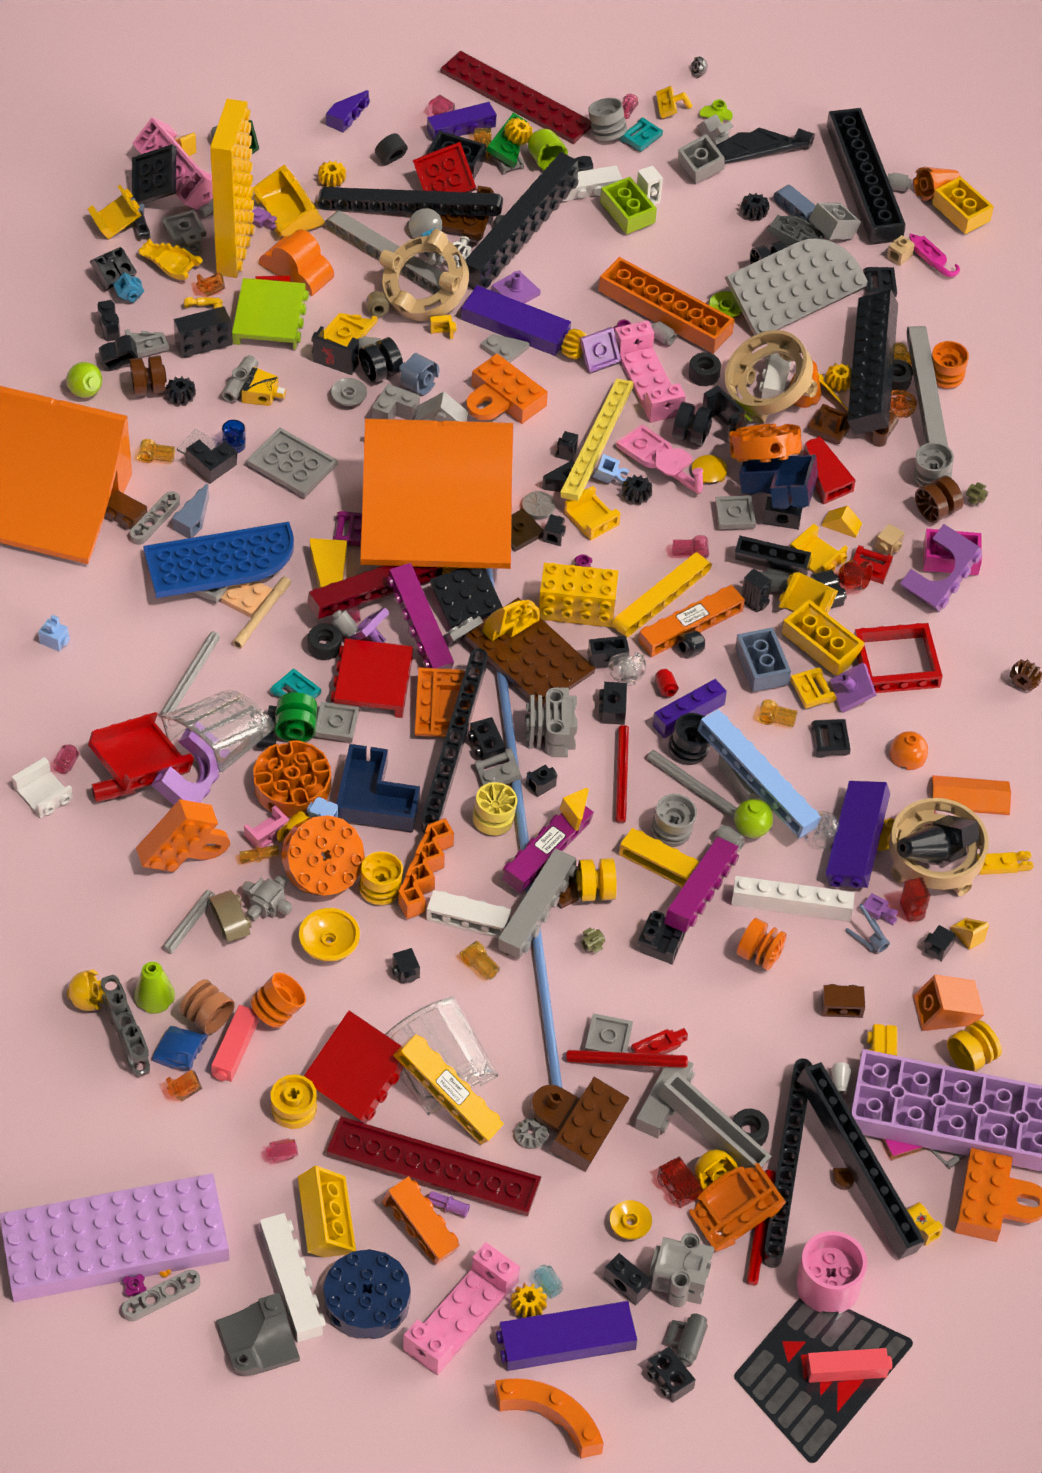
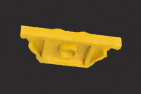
(347, 326)

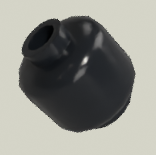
(691, 643)

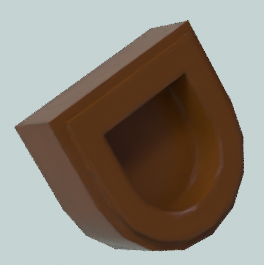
(842, 1178)

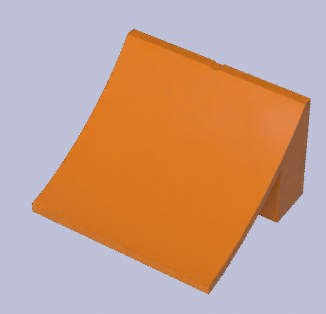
(58, 472)
(437, 493)

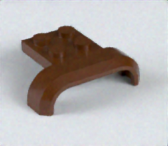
(468, 226)

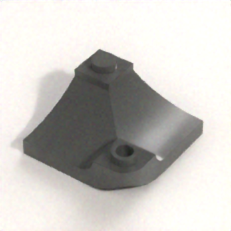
(793, 230)
(259, 1337)

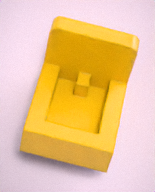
(443, 324)

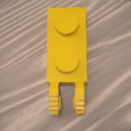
(1006, 862)

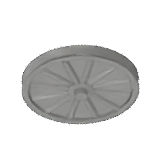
(538, 504)

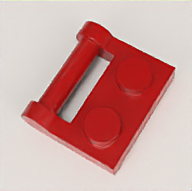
(879, 570)

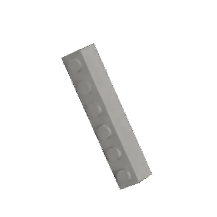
(537, 904)
(712, 1122)

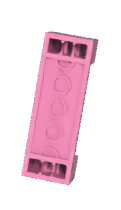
(192, 183)
(643, 367)
(463, 1310)

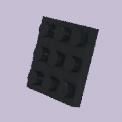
(154, 174)
(465, 595)

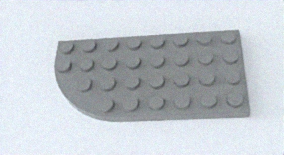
(794, 283)

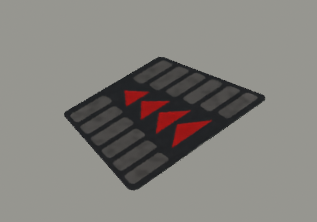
(778, 1377)

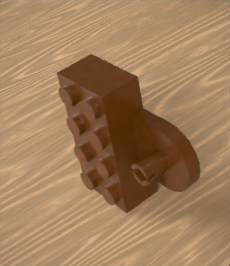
(579, 1122)

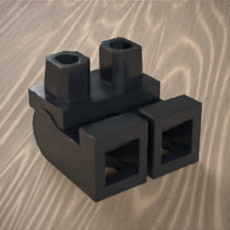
(111, 266)
(660, 939)

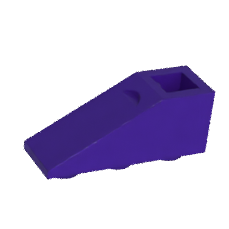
(344, 112)

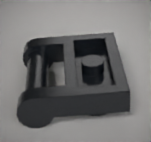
(885, 279)
(837, 737)

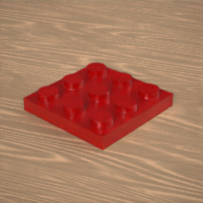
(445, 170)

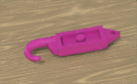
(932, 255)

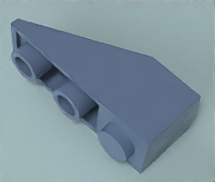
(191, 516)

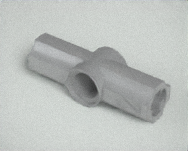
(238, 379)

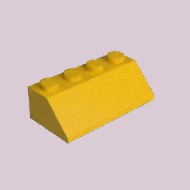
(822, 637)
(326, 1212)

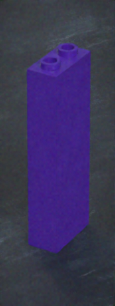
(515, 320)
(858, 834)
(566, 1336)

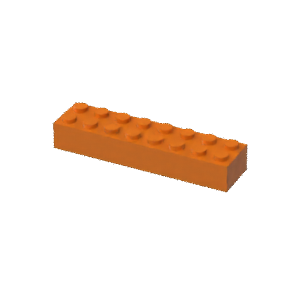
(666, 304)

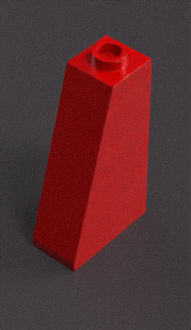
(833, 476)

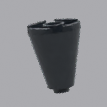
(925, 846)

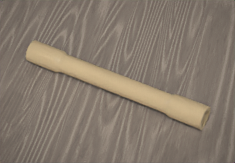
(245, 633)

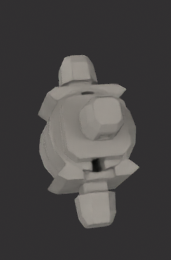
(266, 897)

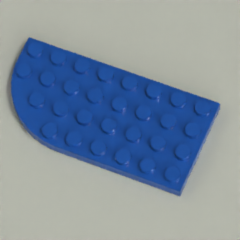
(218, 559)

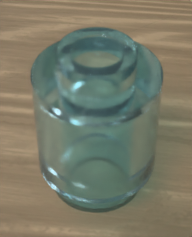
(548, 1280)

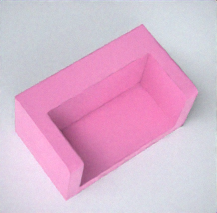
(266, 832)

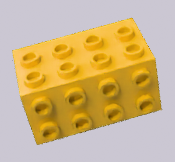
(578, 594)

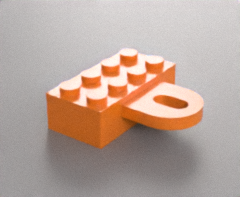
(506, 390)
(183, 836)
(992, 1195)

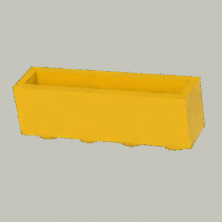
(657, 857)

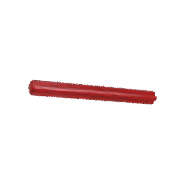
(622, 774)
(626, 1058)
(758, 1244)

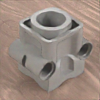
(681, 1269)

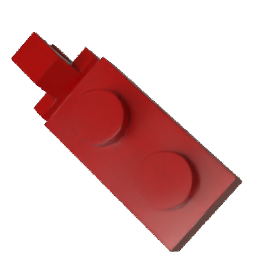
(661, 1042)

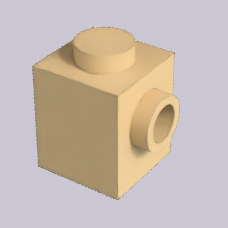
(900, 250)
(889, 540)

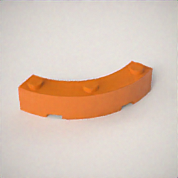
(553, 1405)

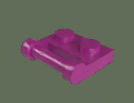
(355, 527)

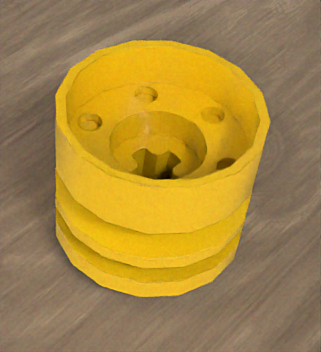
(380, 878)
(974, 1046)

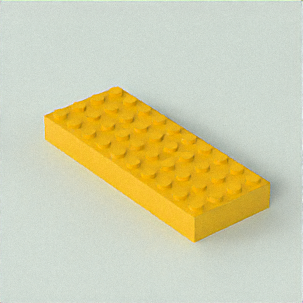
(232, 187)

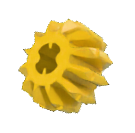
(518, 131)
(332, 173)
(571, 344)
(839, 377)
(520, 1298)

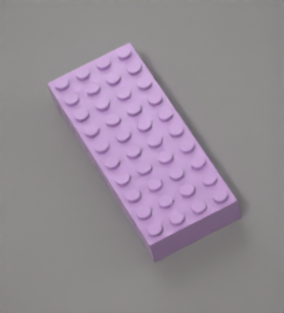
(948, 1108)
(113, 1237)

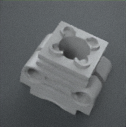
(554, 722)

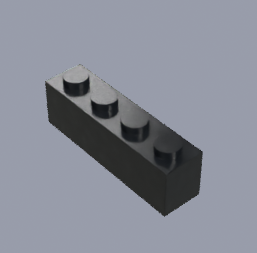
(772, 555)

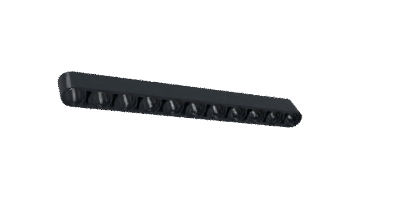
(410, 201)
(455, 732)
(787, 1170)

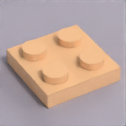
(246, 597)

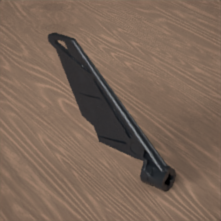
(762, 143)

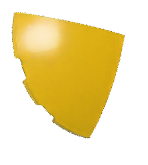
(511, 619)

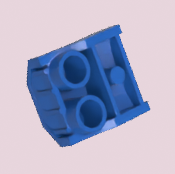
(179, 1048)

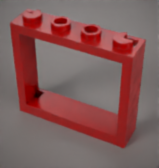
(906, 681)

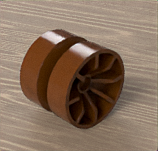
(153, 375)
(939, 499)

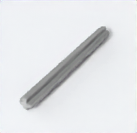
(191, 673)
(692, 783)

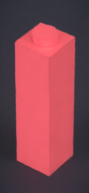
(234, 1043)
(848, 1365)

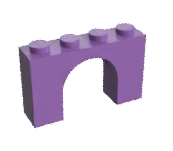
(937, 593)
(175, 787)

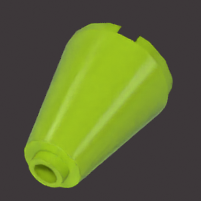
(153, 989)

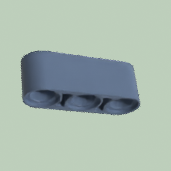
(794, 202)

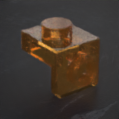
(211, 284)
(184, 1085)

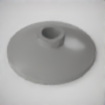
(349, 392)

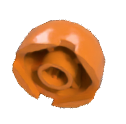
(909, 750)

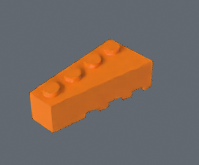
(421, 1220)

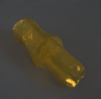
(258, 853)

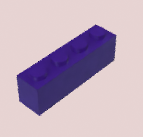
(462, 120)
(700, 701)

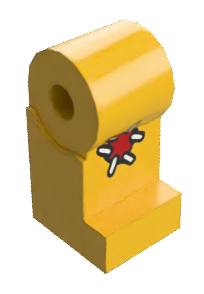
(925, 1223)

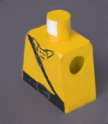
(261, 388)

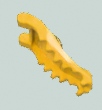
(172, 260)

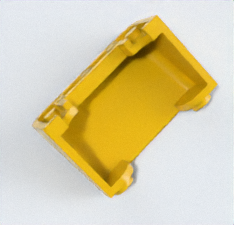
(288, 202)

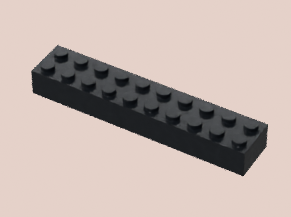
(865, 175)
(522, 221)
(873, 362)

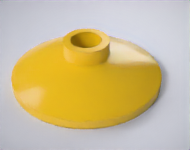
(634, 1212)

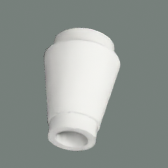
(841, 1076)

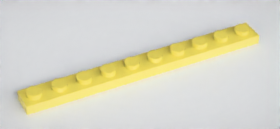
(597, 439)

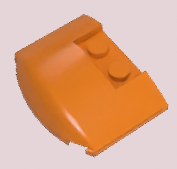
(436, 700)
(736, 1205)

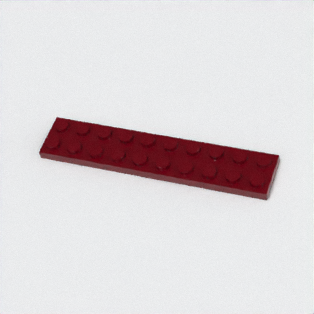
(516, 97)
(434, 1166)

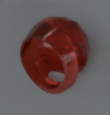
(852, 575)

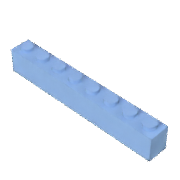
(759, 773)

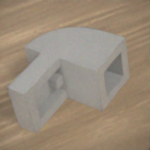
(715, 129)

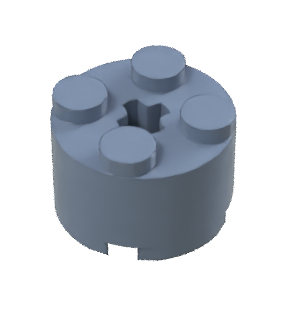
(419, 374)

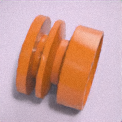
(949, 363)
(760, 943)
(278, 1000)

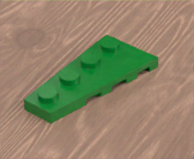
(505, 149)

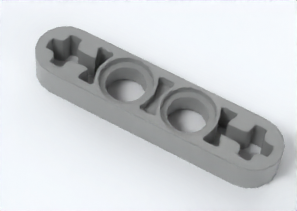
(151, 515)
(159, 1292)

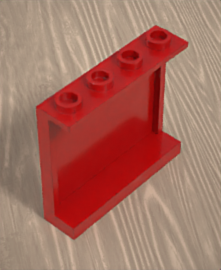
(373, 675)
(137, 751)
(356, 1067)

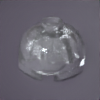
(627, 668)
(824, 834)

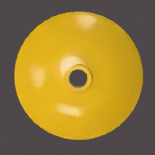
(325, 926)

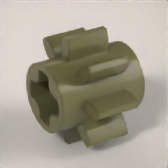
(977, 493)
(592, 940)

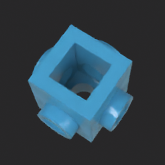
(129, 287)

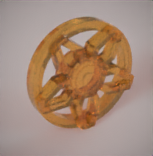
(901, 403)

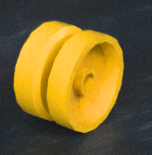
(293, 1101)

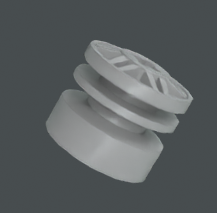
(607, 119)
(932, 462)
(674, 819)

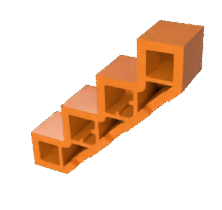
(427, 860)

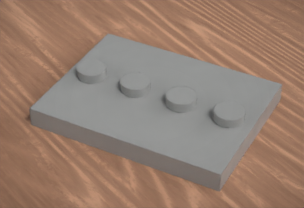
(292, 462)

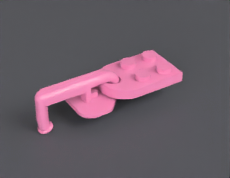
(657, 453)

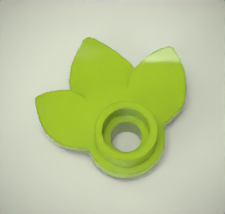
(717, 107)

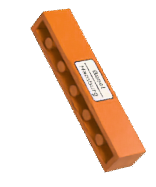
(696, 616)

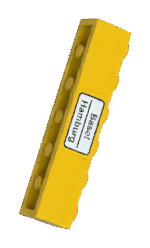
(449, 1089)

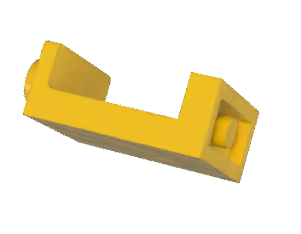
(591, 514)

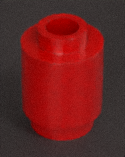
(666, 683)

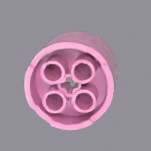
(831, 1272)

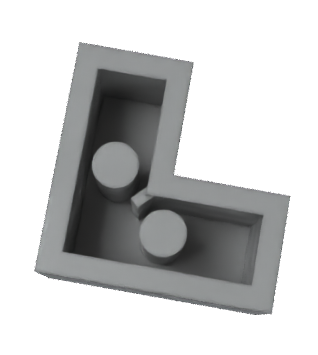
(395, 403)
(441, 408)

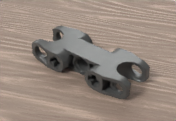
(125, 1025)

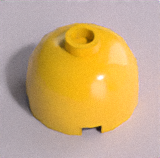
(85, 991)
(712, 1166)

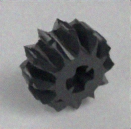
(755, 206)
(180, 390)
(637, 489)

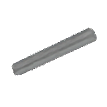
(188, 922)

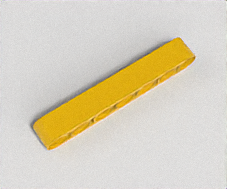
(661, 595)

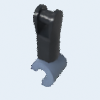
(141, 225)

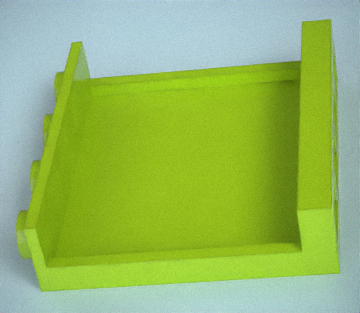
(270, 311)

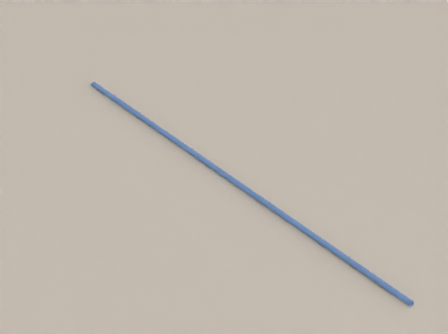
(523, 841)

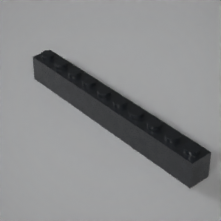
(860, 1160)

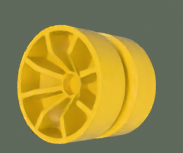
(590, 880)

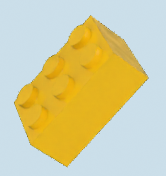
(963, 205)

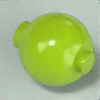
(84, 379)
(753, 818)

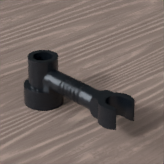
(268, 740)

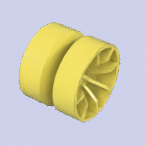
(494, 808)

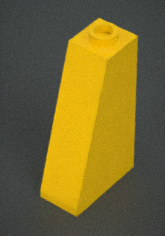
(328, 560)

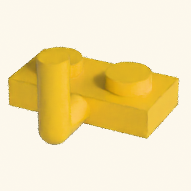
(667, 101)

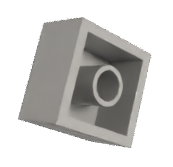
(701, 159)
(834, 221)

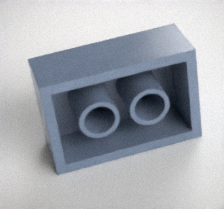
(762, 659)

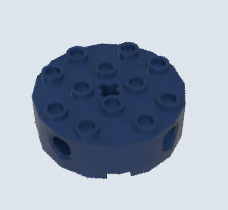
(367, 1294)

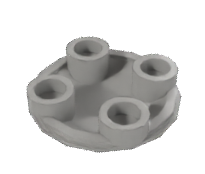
(423, 221)

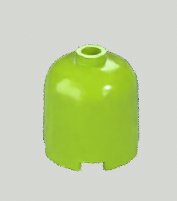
(545, 146)

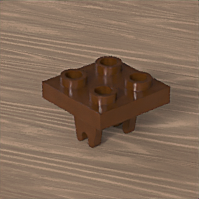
(830, 424)

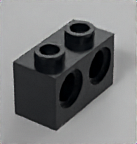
(490, 742)
(675, 1372)

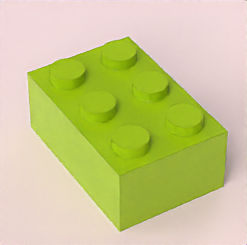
(628, 205)

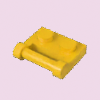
(808, 690)

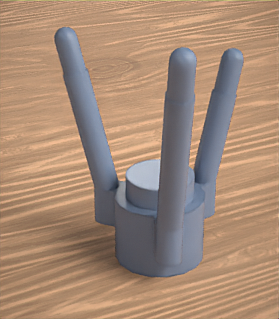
(878, 940)

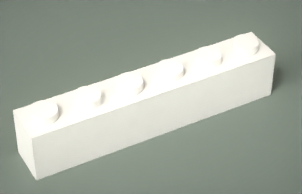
(793, 898)
(291, 1277)

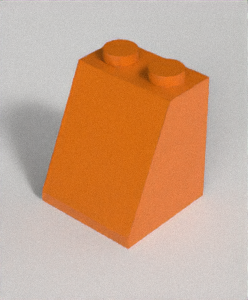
(947, 1003)

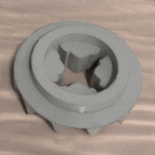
(525, 1138)

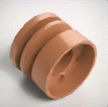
(207, 1006)

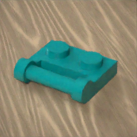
(644, 137)
(295, 682)

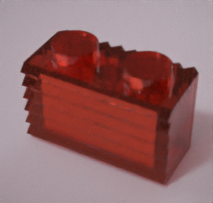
(915, 899)
(679, 1182)

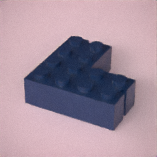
(787, 480)
(370, 799)

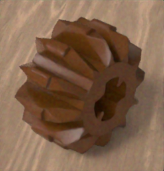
(1026, 675)

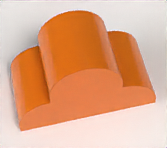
(300, 259)

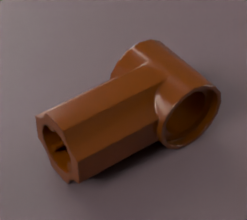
(880, 436)

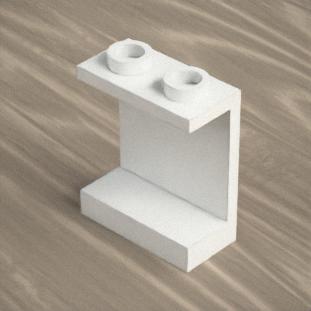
(41, 788)

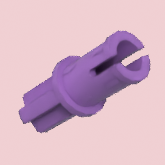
(449, 1203)

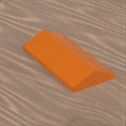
(976, 794)

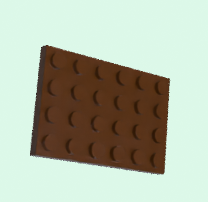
(533, 658)

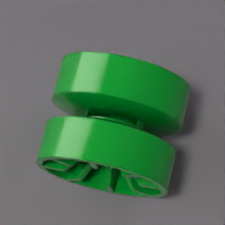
(296, 717)

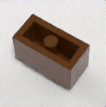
(125, 510)
(843, 1001)

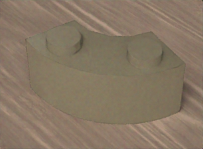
(230, 916)

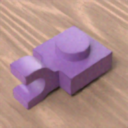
(264, 218)
(879, 907)

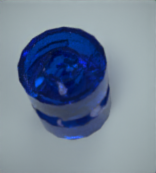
(234, 434)

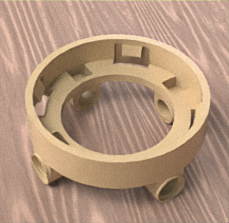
(452, 283)
(741, 372)
(913, 819)

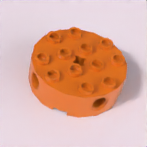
(765, 442)
(291, 777)
(304, 860)

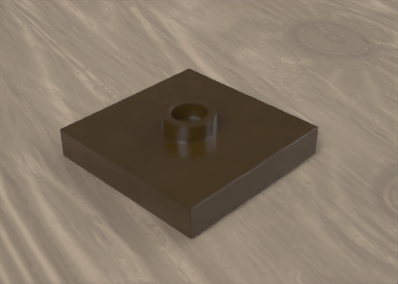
(524, 530)

